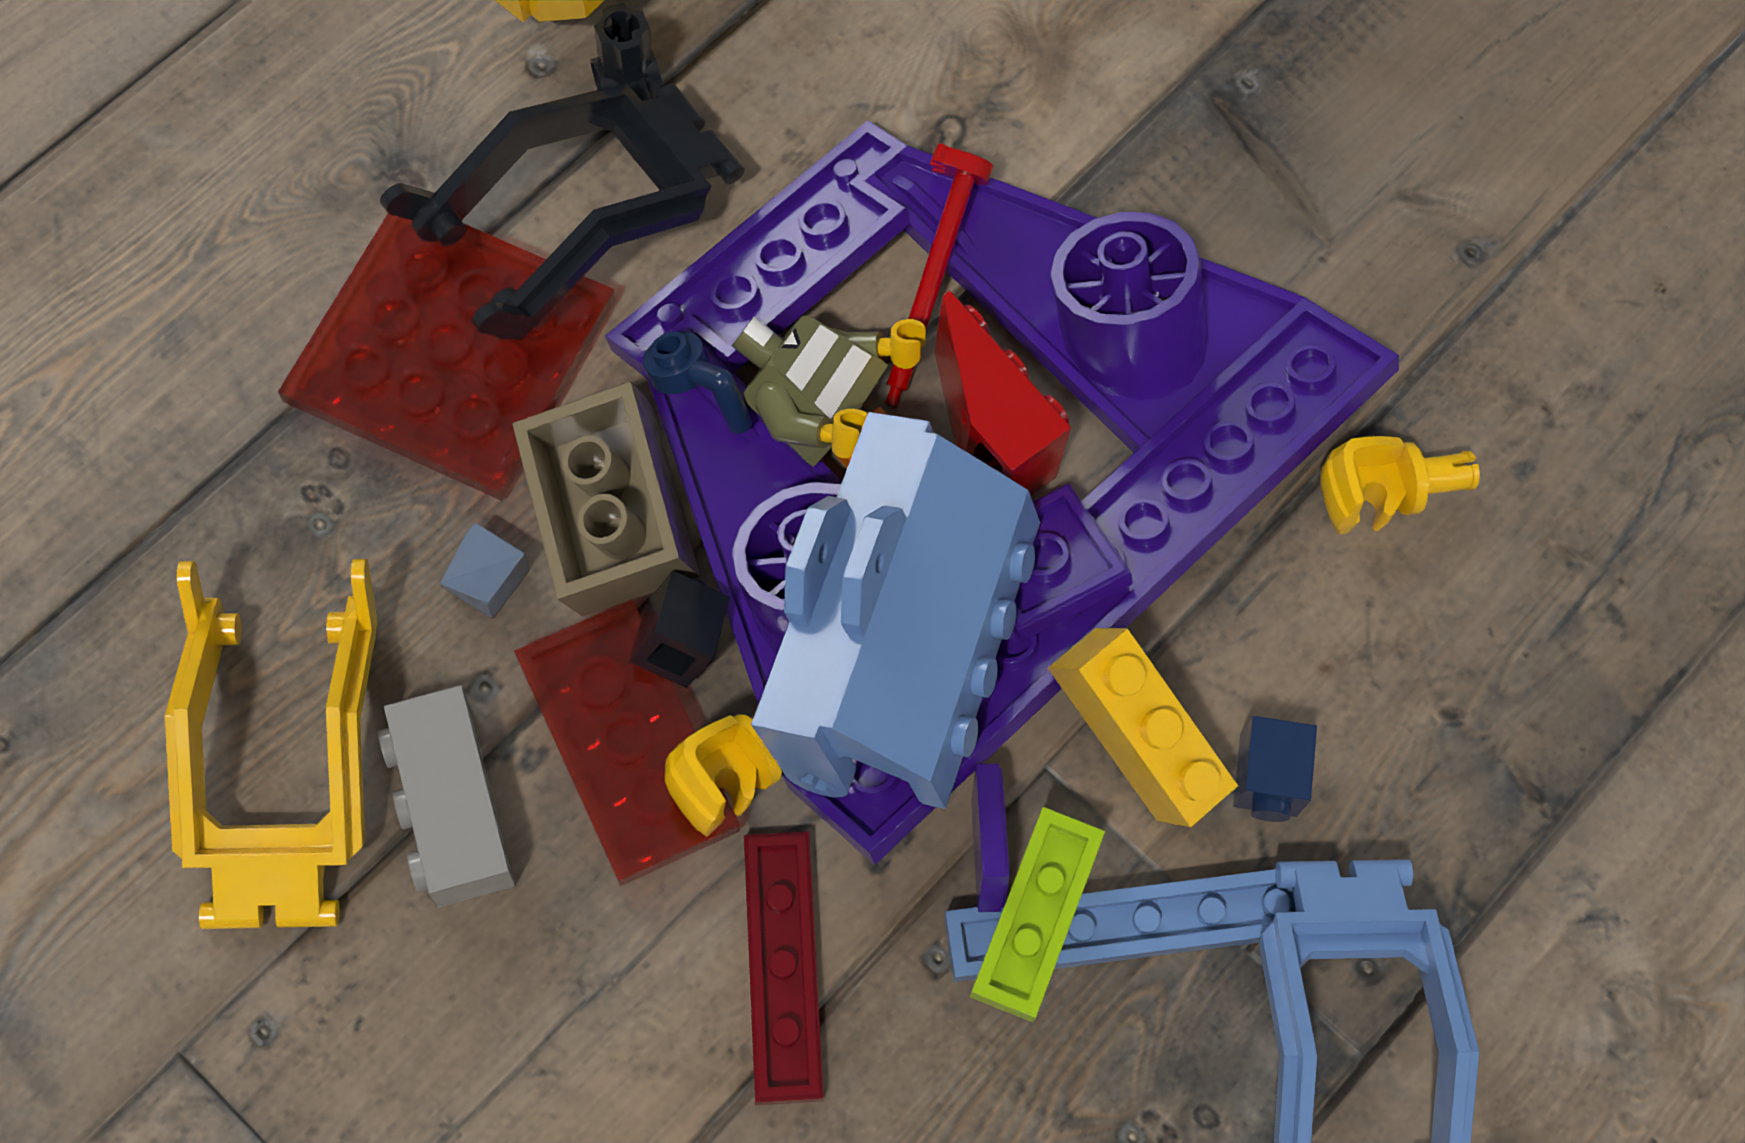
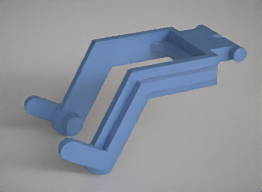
(1363, 919)

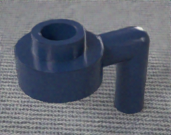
(680, 363)

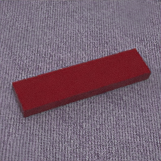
(782, 969)

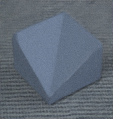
(485, 571)

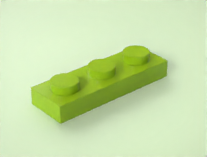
(1037, 915)

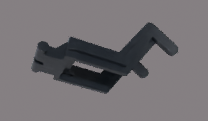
(656, 132)

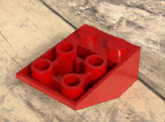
(994, 404)

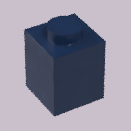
(1275, 768)

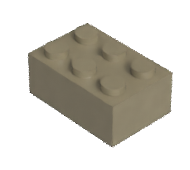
(604, 499)

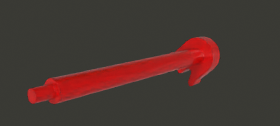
(966, 170)

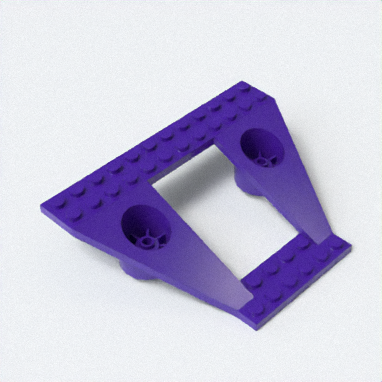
(1204, 388)

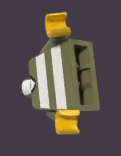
(819, 380)

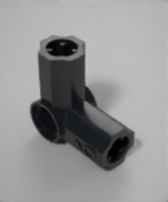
(625, 52)

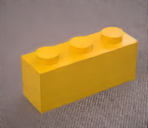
(1143, 726)

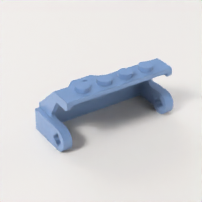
(896, 614)

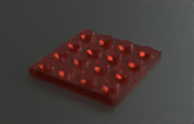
(416, 373)

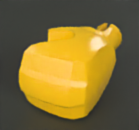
(1389, 477)
(721, 756)

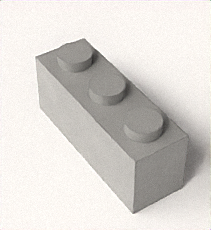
(445, 798)

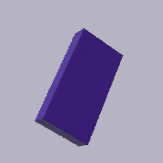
(990, 838)

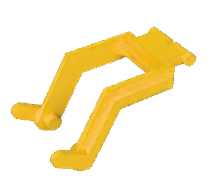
(280, 861)

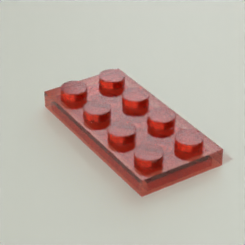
(614, 739)

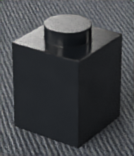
(679, 629)

